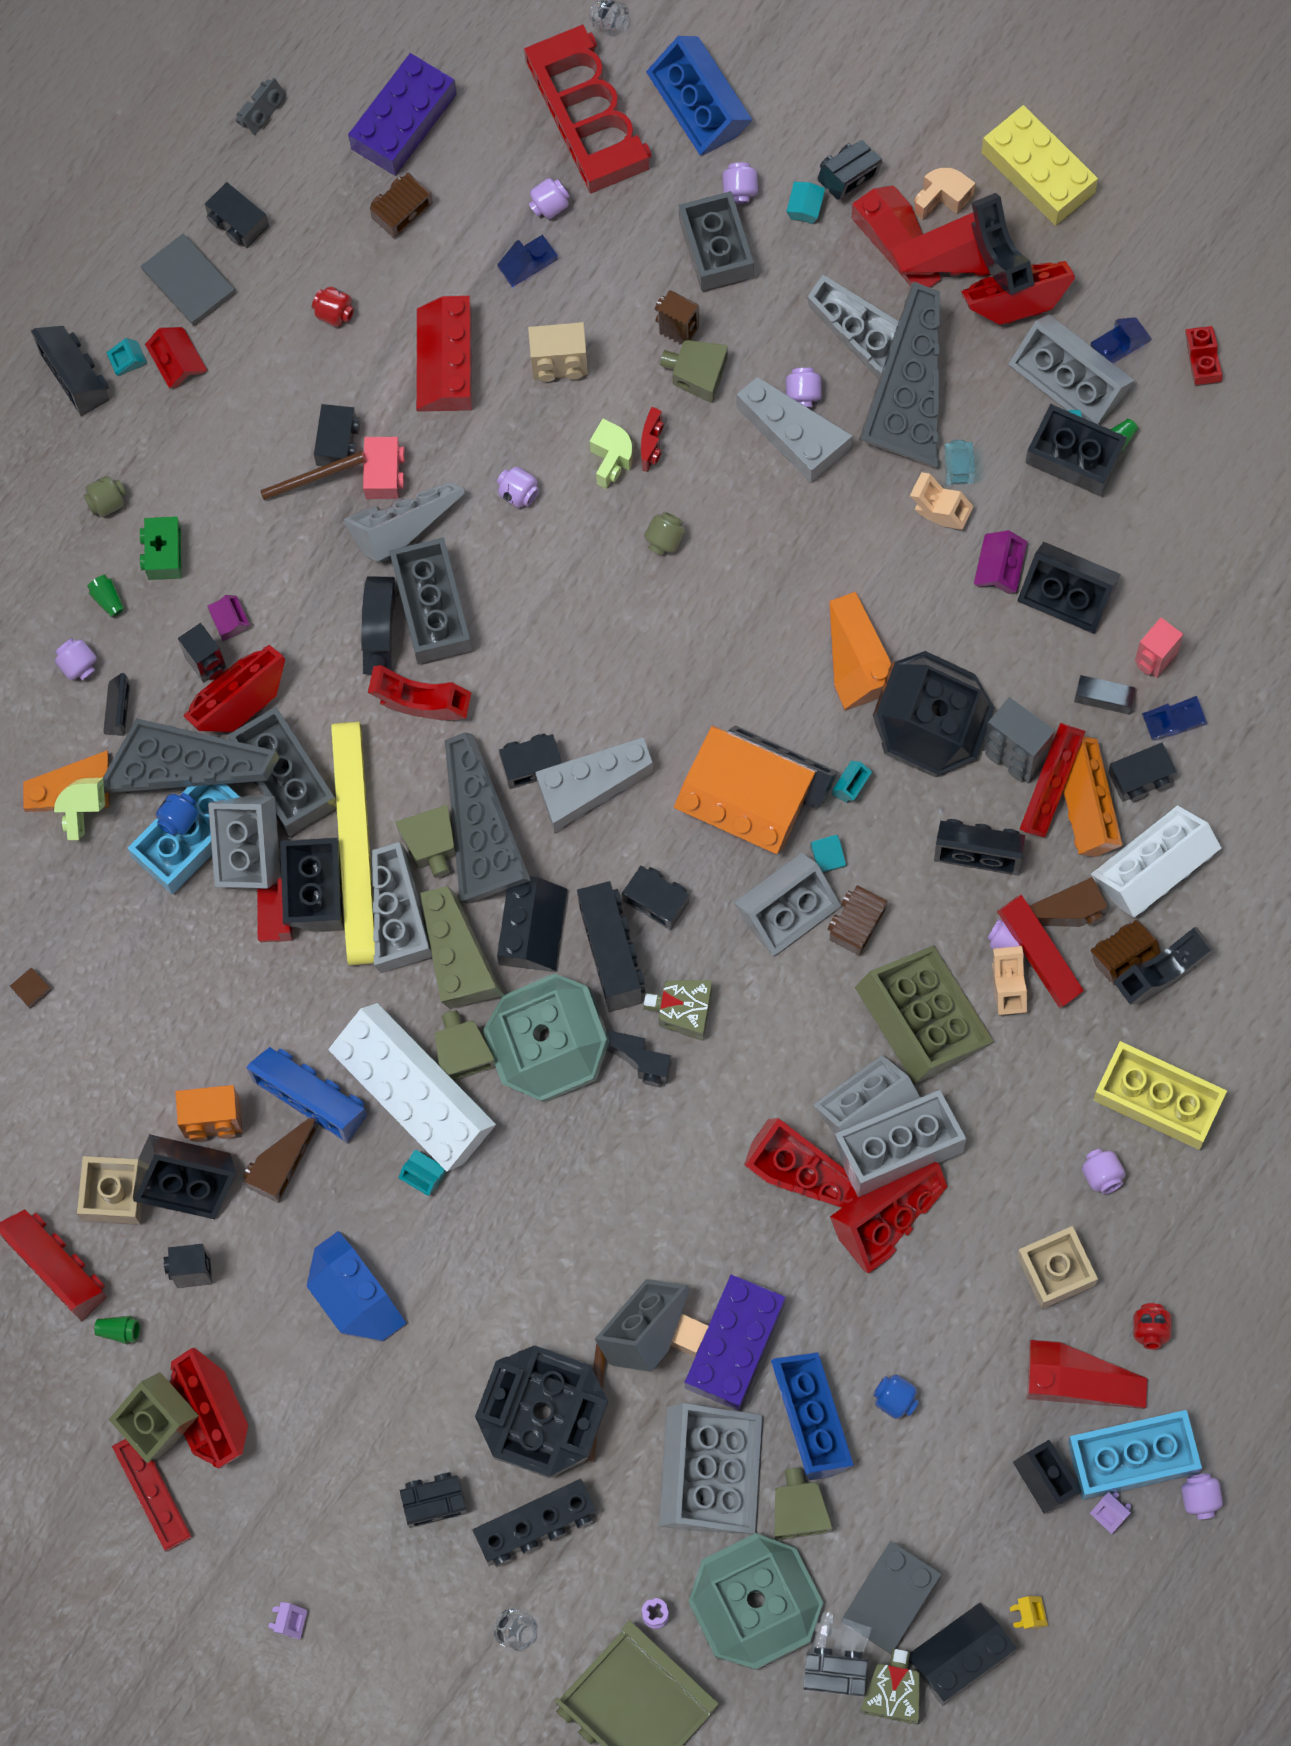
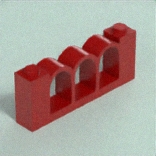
(563, 53)

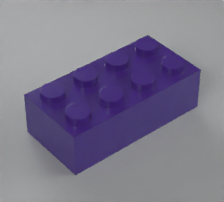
(402, 114)
(734, 1342)

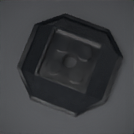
(910, 727)
(534, 1380)

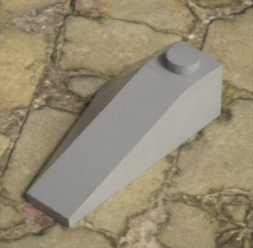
(399, 524)

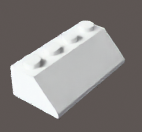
(1156, 860)

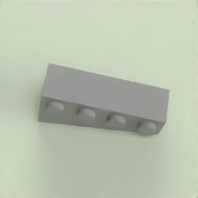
(855, 322)
(796, 431)
(591, 780)
(398, 915)

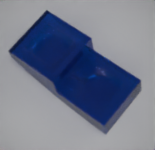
(1174, 719)

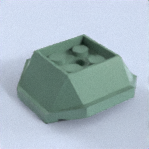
(569, 1054)
(751, 1634)

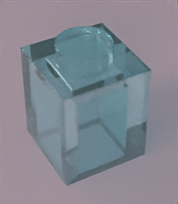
(959, 462)

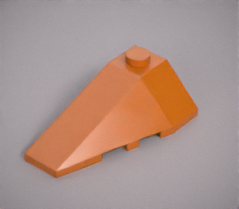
(857, 653)

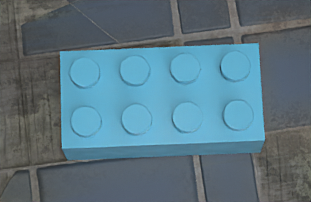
(177, 858)
(1134, 1455)

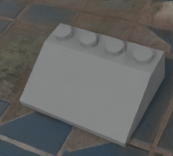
(710, 1469)

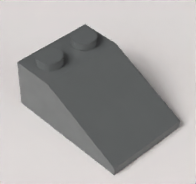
(644, 1326)
(892, 1596)

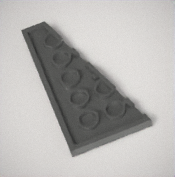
(907, 393)
(175, 757)
(482, 837)

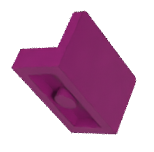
(1001, 561)

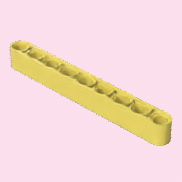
(354, 842)

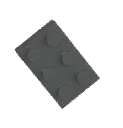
(716, 241)
(1018, 740)

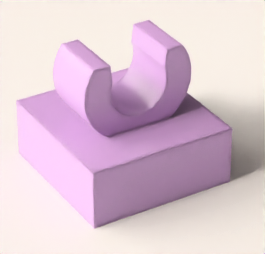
(1110, 1512)
(289, 1620)

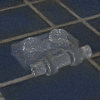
(850, 1636)

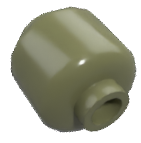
(104, 496)
(664, 533)

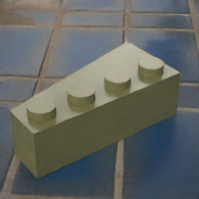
(456, 952)

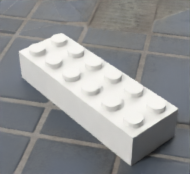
(412, 1087)

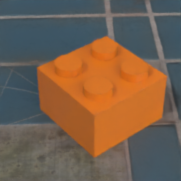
(209, 1112)

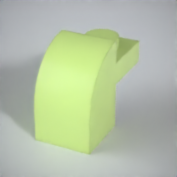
(615, 447)
(79, 797)

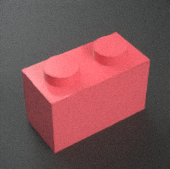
(381, 468)
(1158, 648)

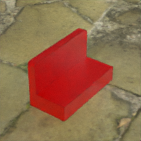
(174, 355)
(270, 915)

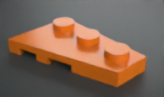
(42, 791)

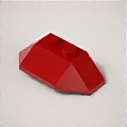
(997, 305)
(237, 692)
(221, 1426)

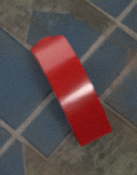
(419, 699)

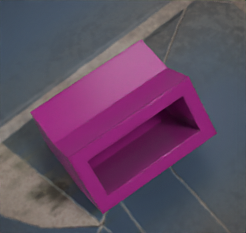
(228, 616)

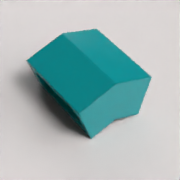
(805, 201)
(851, 770)
(422, 1173)

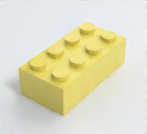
(1039, 165)
(1159, 1095)

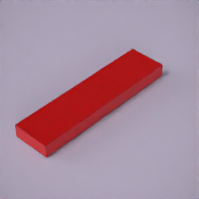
(1052, 780)
(1040, 951)
(153, 1496)

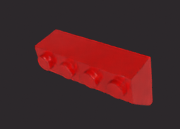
(444, 355)
(52, 1264)

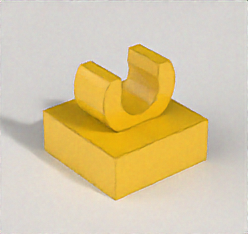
(1031, 1611)

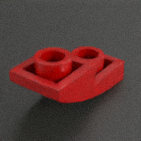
(1203, 355)
(650, 442)

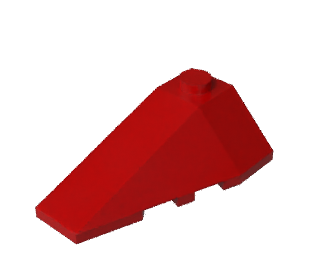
(888, 222)
(944, 249)
(795, 1164)
(880, 1218)
(1073, 1376)

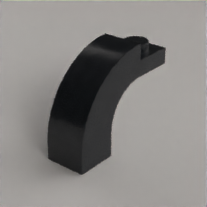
(996, 247)
(377, 622)
(1165, 969)

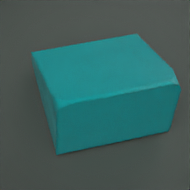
(126, 356)
(828, 853)

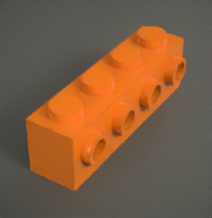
(1091, 803)

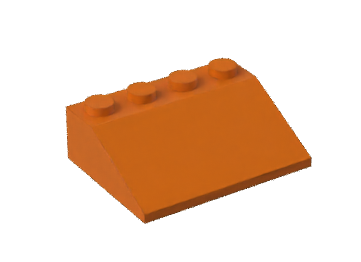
(745, 790)

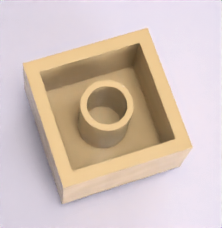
(558, 351)
(108, 1191)
(1057, 1267)

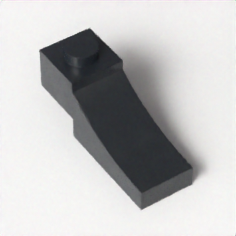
(650, 1065)

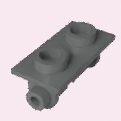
(265, 100)

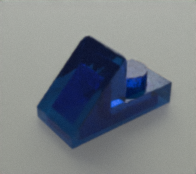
(526, 260)
(1122, 340)

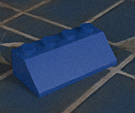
(698, 94)
(307, 1093)
(812, 1415)

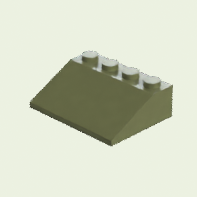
(923, 1013)

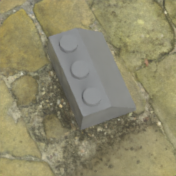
(244, 842)
(788, 903)
(866, 1095)

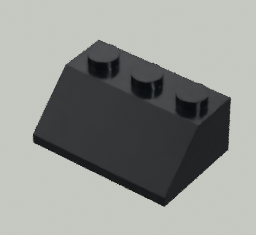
(71, 367)
(1075, 449)
(1068, 587)
(979, 847)
(311, 884)
(532, 925)
(183, 1176)
(961, 1653)

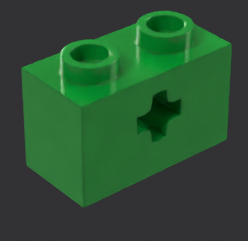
(168, 561)

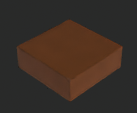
(30, 987)

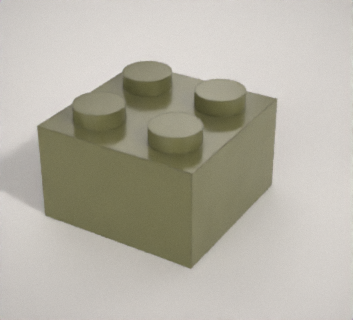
(153, 1417)

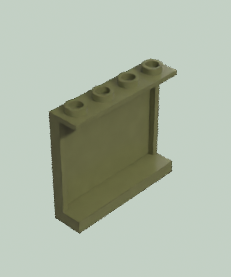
(635, 1696)

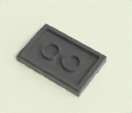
(188, 279)

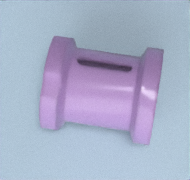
(657, 1622)

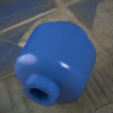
(177, 814)
(896, 1396)

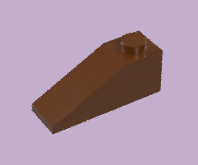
(1072, 906)
(277, 1164)

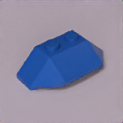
(351, 1292)

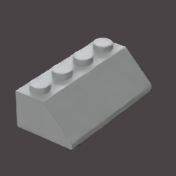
(1070, 370)
(899, 1142)

